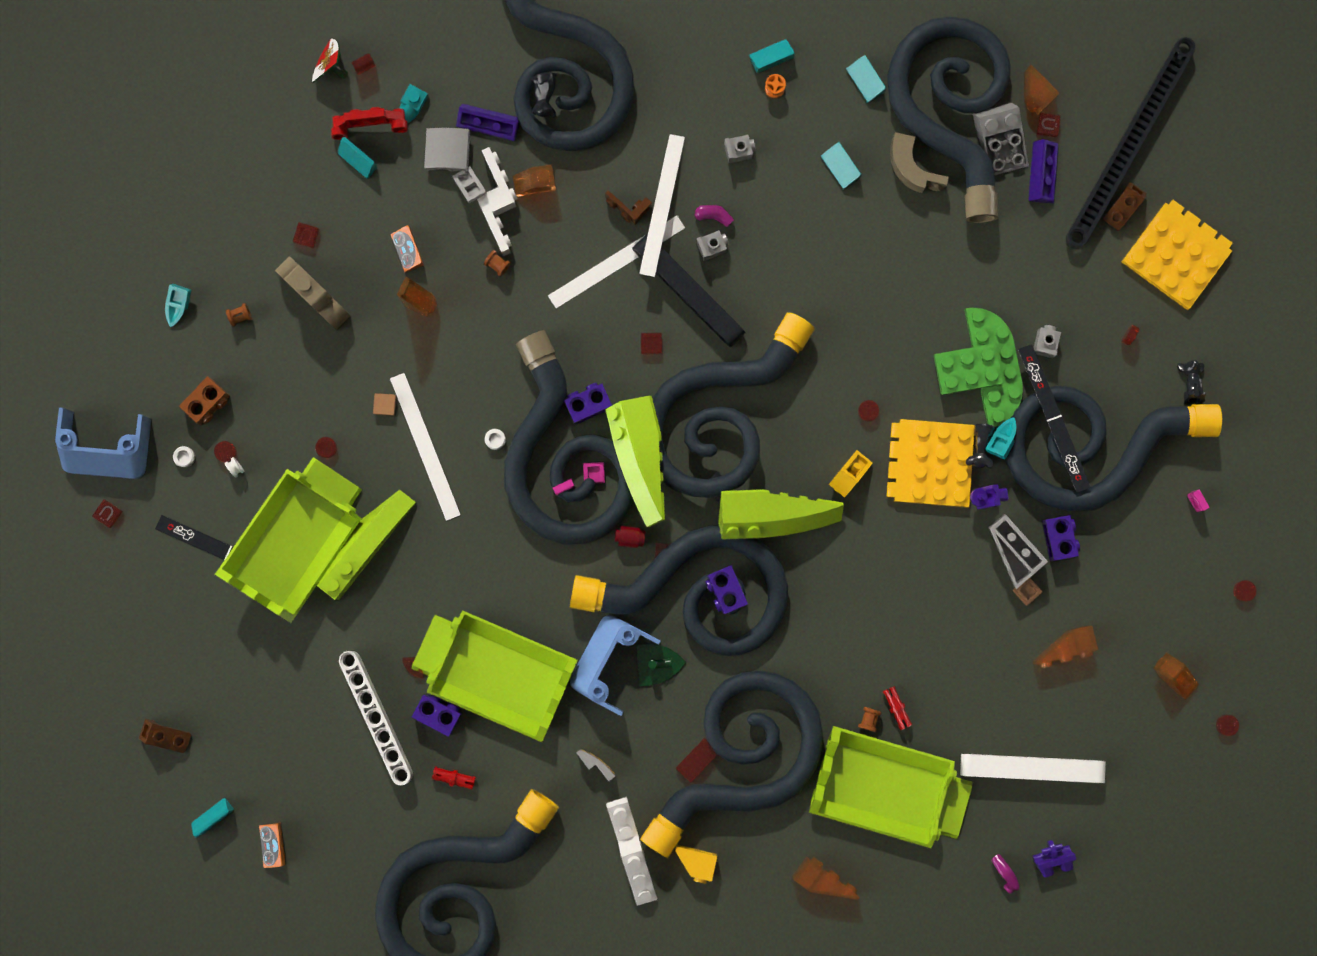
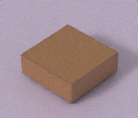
(384, 404)
(1027, 591)

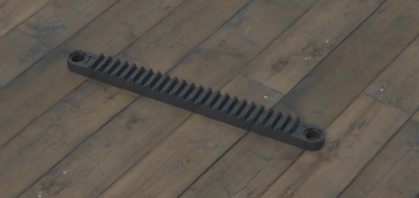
(1130, 142)

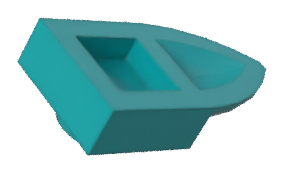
(413, 102)
(176, 303)
(1002, 439)

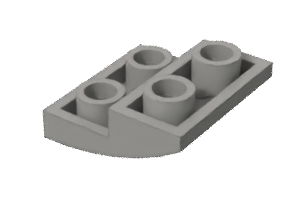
(447, 149)

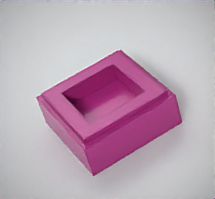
(594, 471)
(563, 487)
(1198, 501)

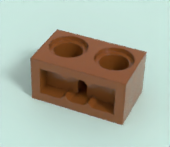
(200, 396)

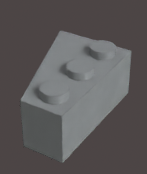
(1016, 550)

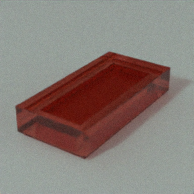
(696, 760)

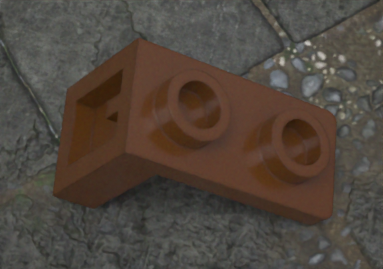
(1125, 206)
(640, 208)
(164, 736)

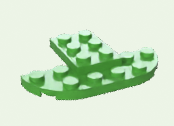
(986, 366)

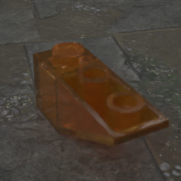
(1073, 642)
(817, 880)

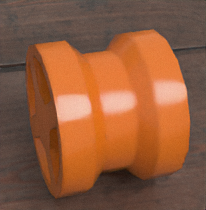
(775, 81)

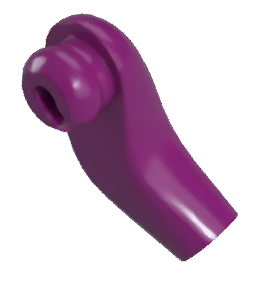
(713, 212)
(1007, 873)

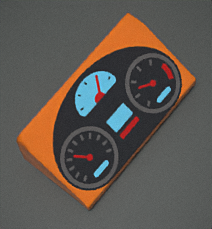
(407, 249)
(272, 845)

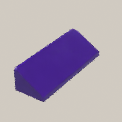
(487, 122)
(1043, 171)

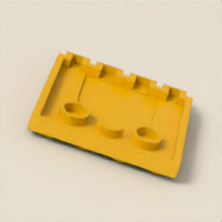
(1178, 254)
(930, 463)

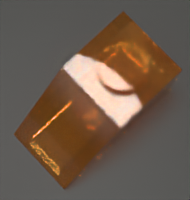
(1037, 91)
(534, 180)
(1176, 675)

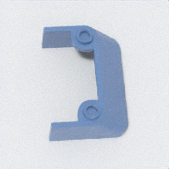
(125, 462)
(596, 655)

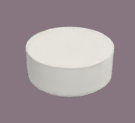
(495, 439)
(184, 456)

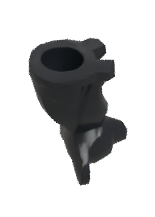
(544, 90)
(1194, 388)
(983, 434)

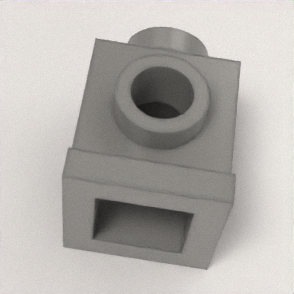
(735, 154)
(708, 251)
(1044, 348)

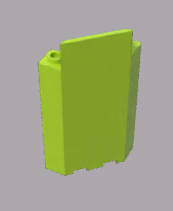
(293, 539)
(494, 672)
(889, 789)

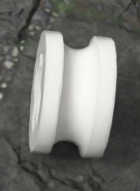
(234, 467)

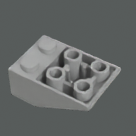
(1002, 137)

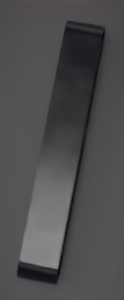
(694, 296)

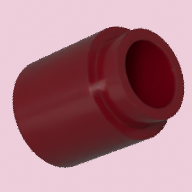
(630, 537)

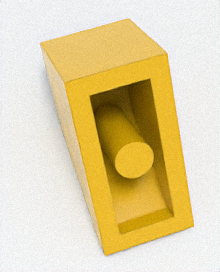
(850, 473)
(697, 862)

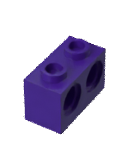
(590, 408)
(1054, 539)
(732, 587)
(435, 719)

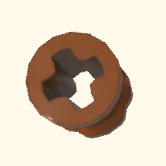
(497, 263)
(232, 313)
(869, 719)

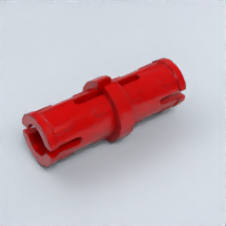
(897, 708)
(453, 778)

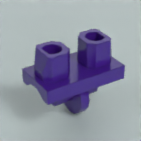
(988, 496)
(1054, 856)

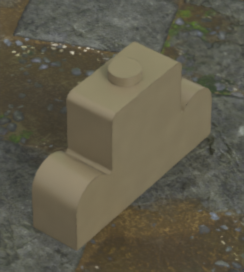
(312, 293)

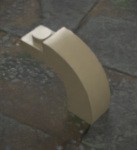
(906, 168)

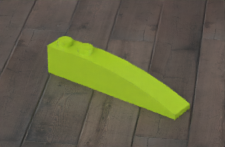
(636, 443)
(771, 515)
(364, 544)

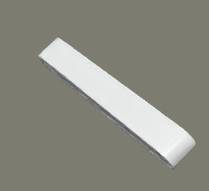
(384, 724)
(1032, 768)

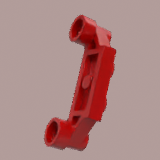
(370, 117)

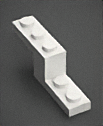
(497, 201)
(631, 851)

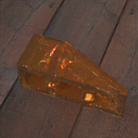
(416, 297)

